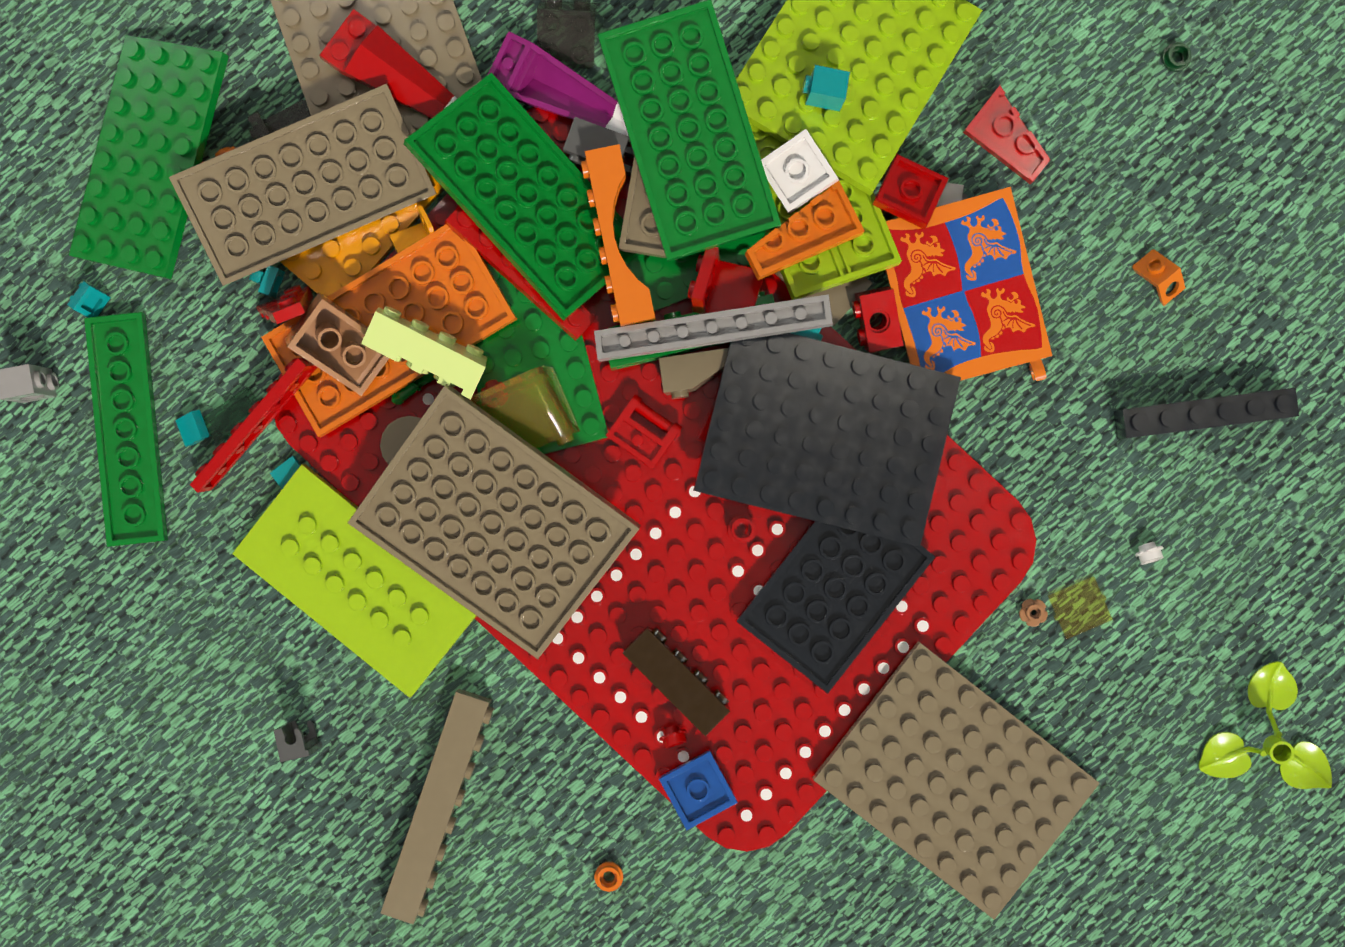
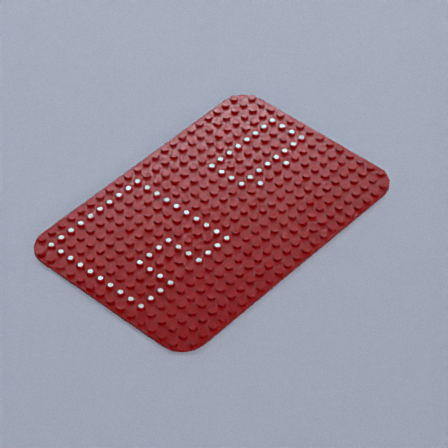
(697, 581)

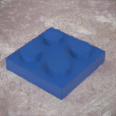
(698, 790)

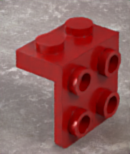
(722, 285)

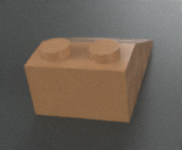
(333, 342)

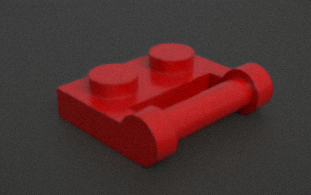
(638, 439)

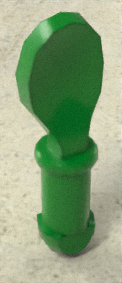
(399, 397)

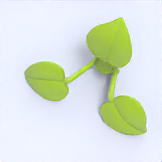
(1300, 766)

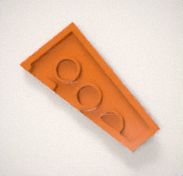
(812, 230)

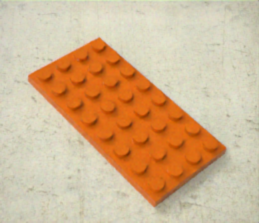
(430, 281)

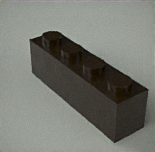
(676, 680)

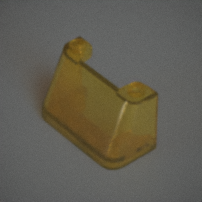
(531, 407)

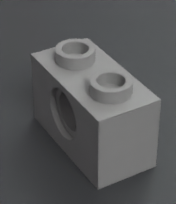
(27, 383)

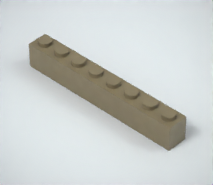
(436, 806)

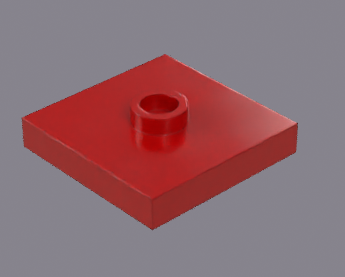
(910, 191)

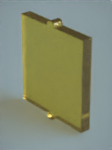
(1080, 607)

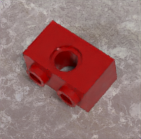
(888, 333)

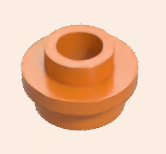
(608, 885)

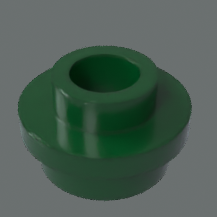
(1181, 49)

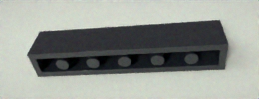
(1206, 413)

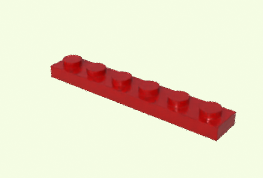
(466, 229)
(247, 432)

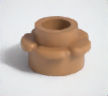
(1025, 612)

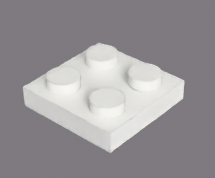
(798, 171)

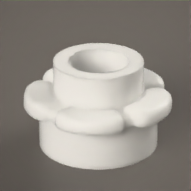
(1149, 553)

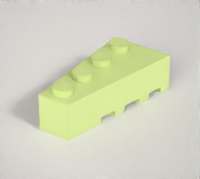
(425, 350)

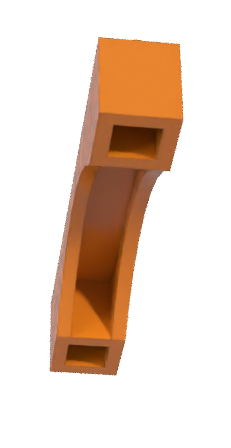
(607, 178)

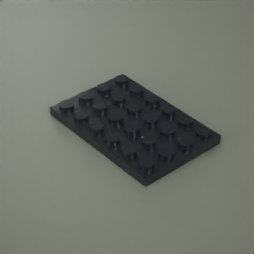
(832, 598)

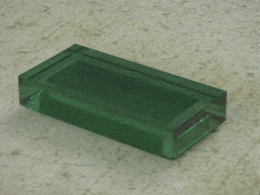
(229, 414)

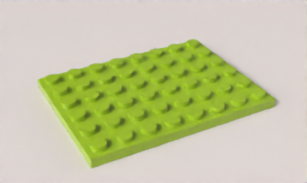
(894, 66)

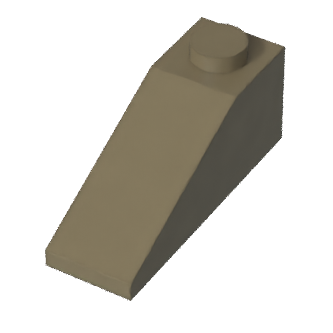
(690, 371)

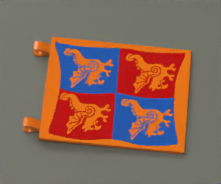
(968, 290)

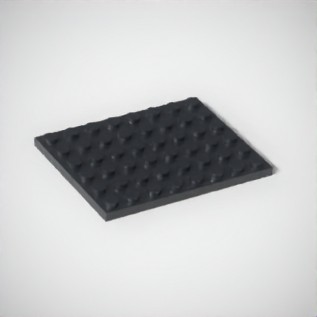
(828, 435)

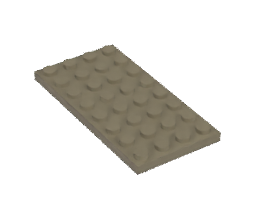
(303, 185)

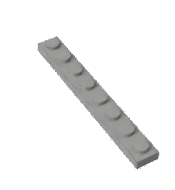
(713, 328)

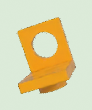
(409, 236)

